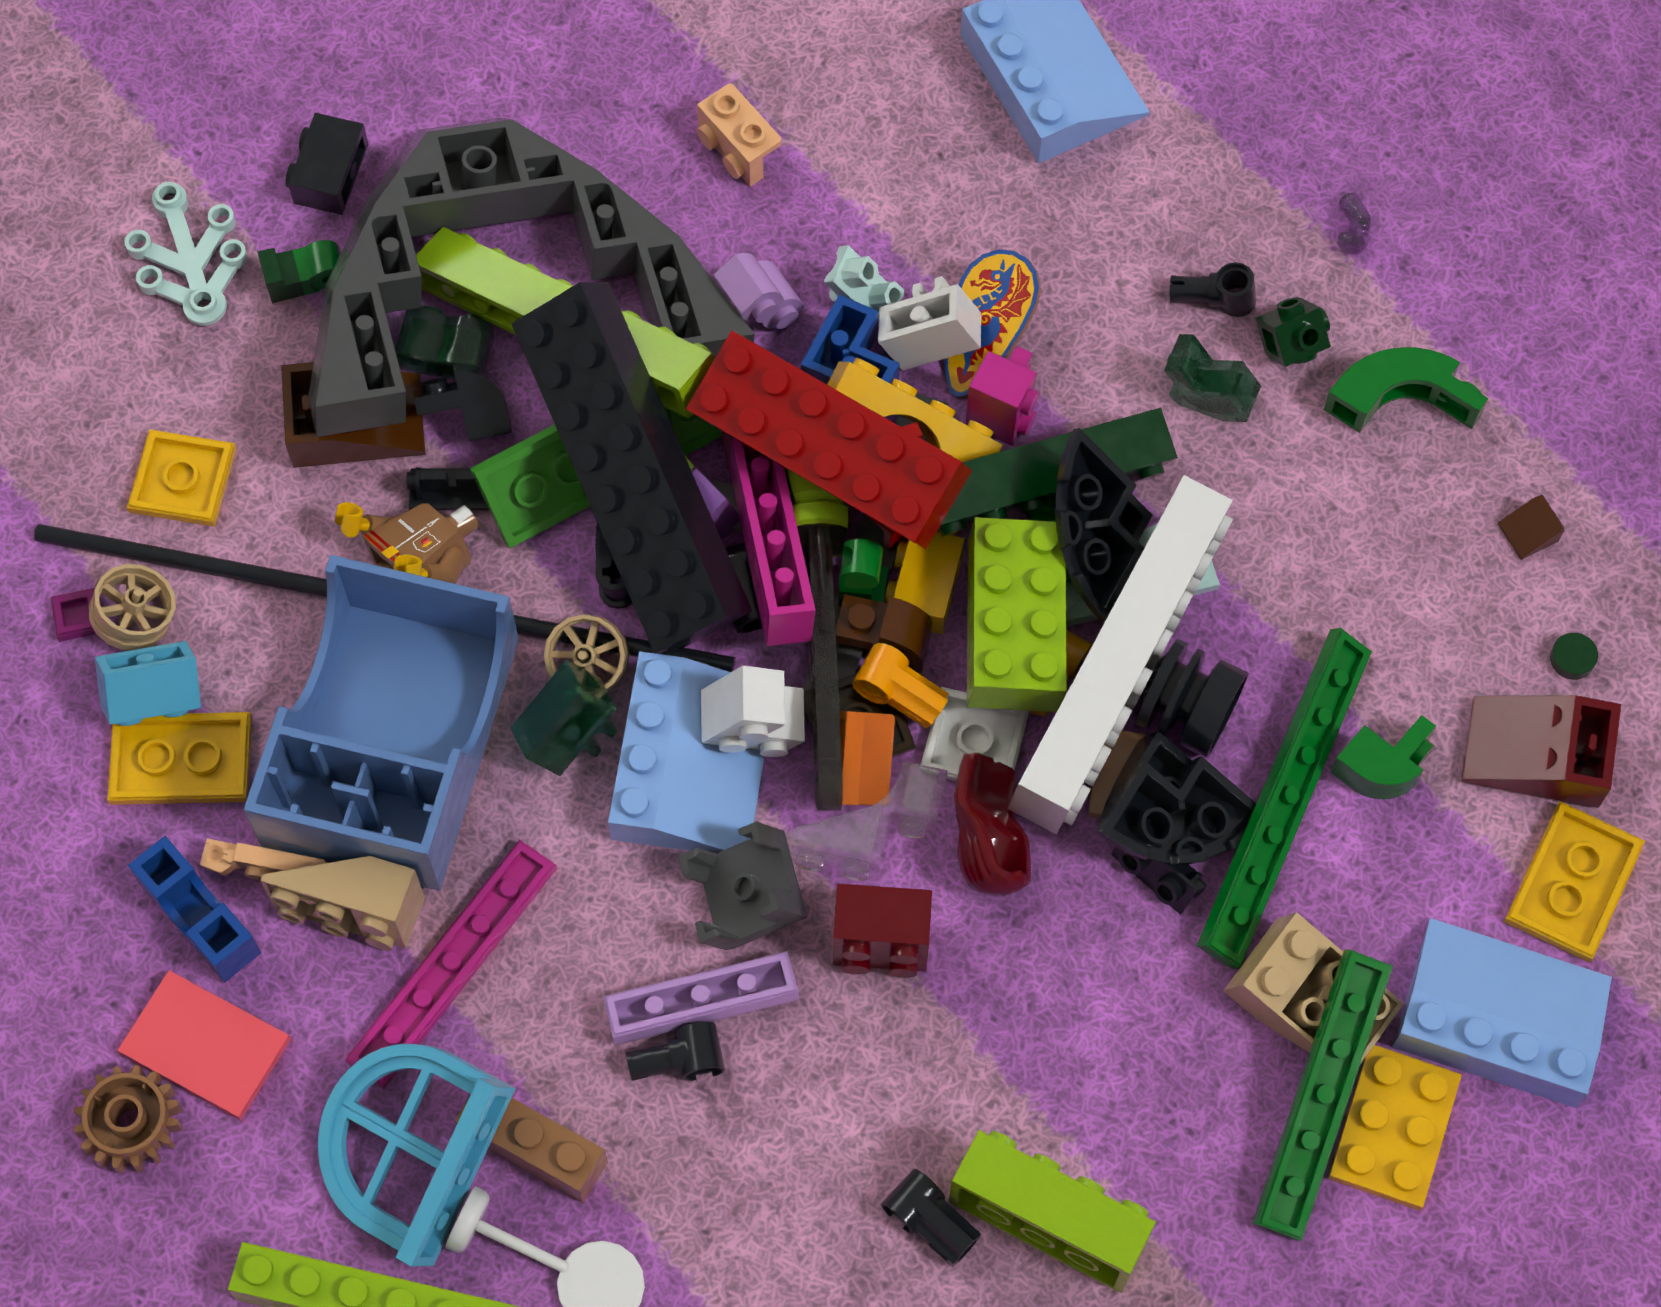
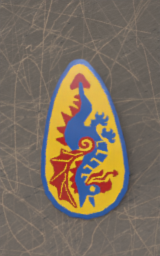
(1006, 294)

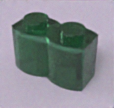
(435, 342)

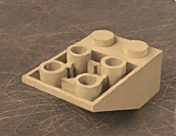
(351, 896)
(1290, 981)

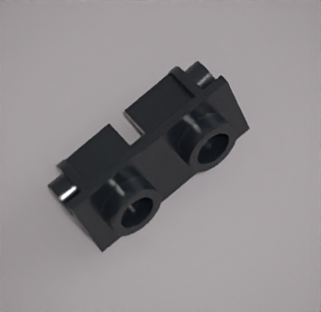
(444, 488)
(1171, 883)

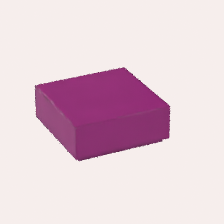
(72, 614)

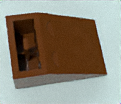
(360, 445)

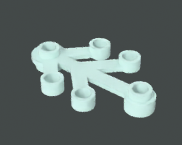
(188, 260)

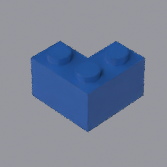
(847, 335)

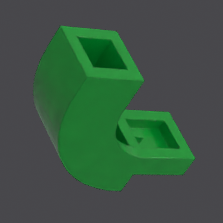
(1400, 375)

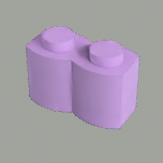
(759, 291)

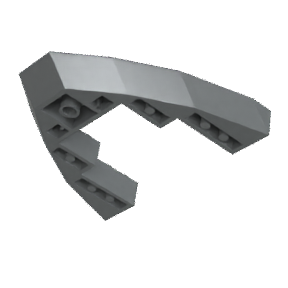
(474, 179)

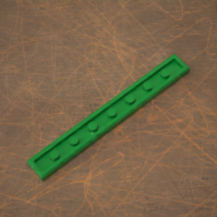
(1284, 799)

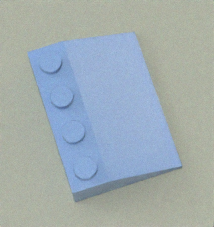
(1050, 72)
(667, 780)
(1504, 1013)

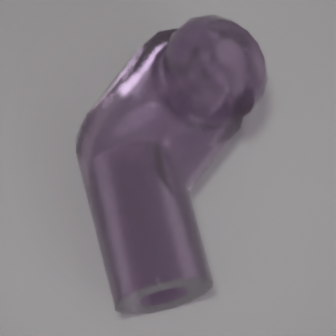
(1359, 225)

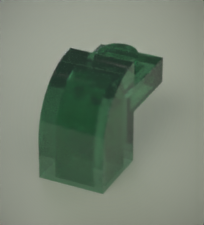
(1210, 386)

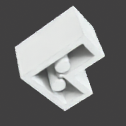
(753, 712)

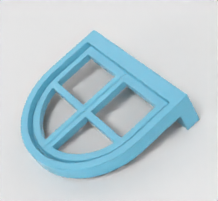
(455, 1167)

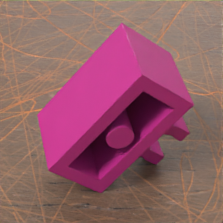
(1004, 395)

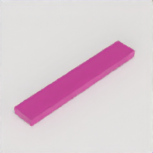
(458, 954)

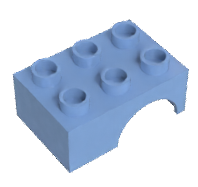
(387, 722)

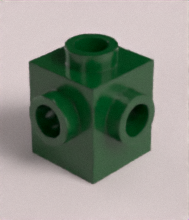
(1294, 331)

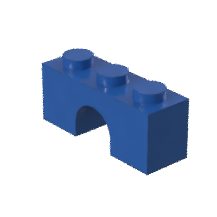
(194, 909)

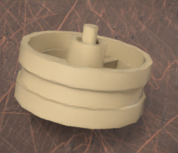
(132, 607)
(588, 654)

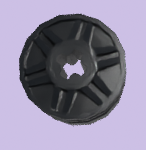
(1191, 697)

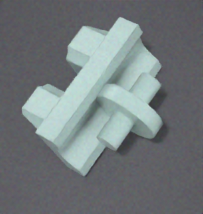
(859, 281)

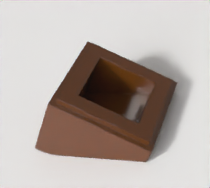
(1532, 527)

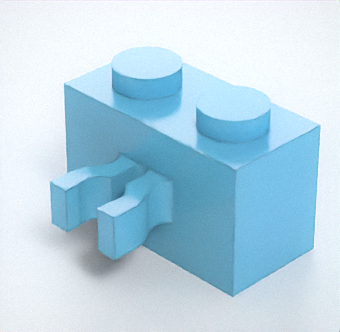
(148, 683)

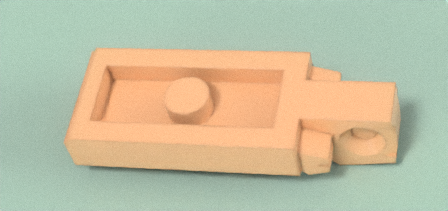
(226, 857)

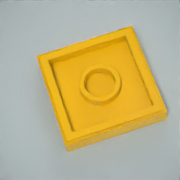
(181, 477)

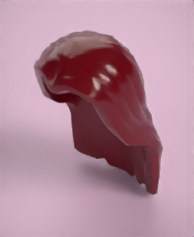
(991, 842)

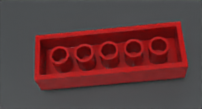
(829, 439)

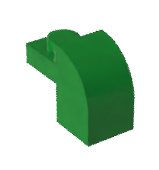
(1380, 769)

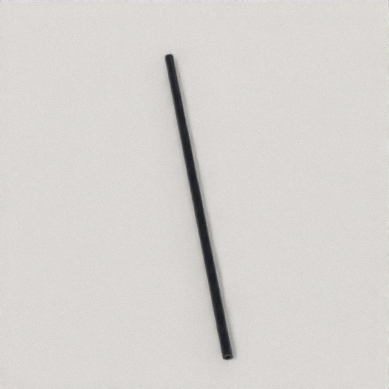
(316, 585)

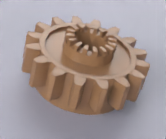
(141, 1139)

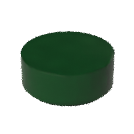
(1574, 656)

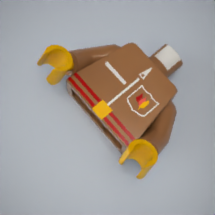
(415, 541)

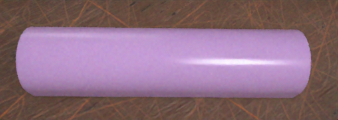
(701, 998)

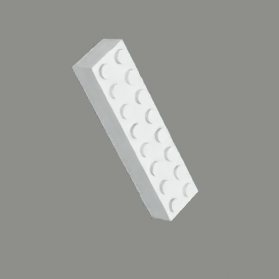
(1123, 657)

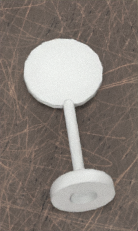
(589, 1277)

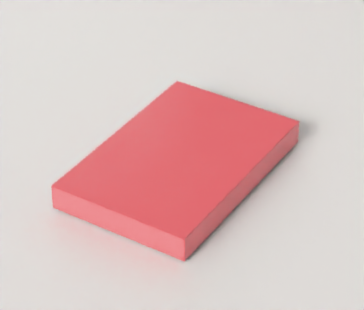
(204, 1045)

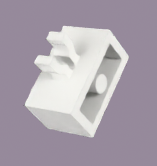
(930, 325)

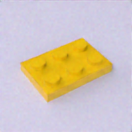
(1395, 1127)

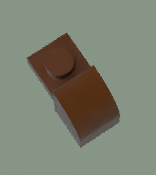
(893, 623)

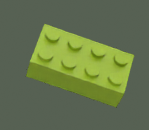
(1016, 616)
(1051, 1209)

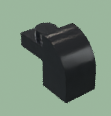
(477, 395)

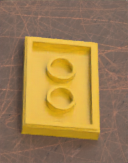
(181, 759)
(1574, 881)

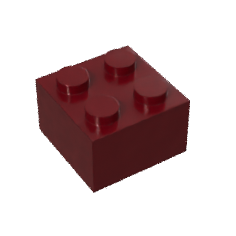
(881, 929)

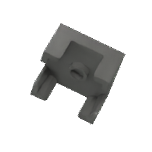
(746, 887)

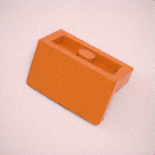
(866, 756)

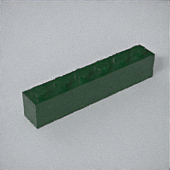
(1028, 473)

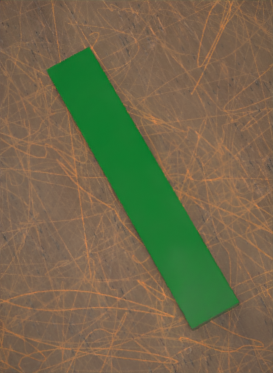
(1322, 1094)

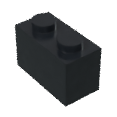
(327, 163)

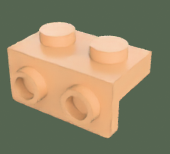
(736, 132)

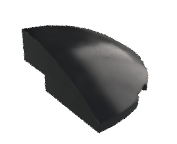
(1097, 523)
(1173, 806)

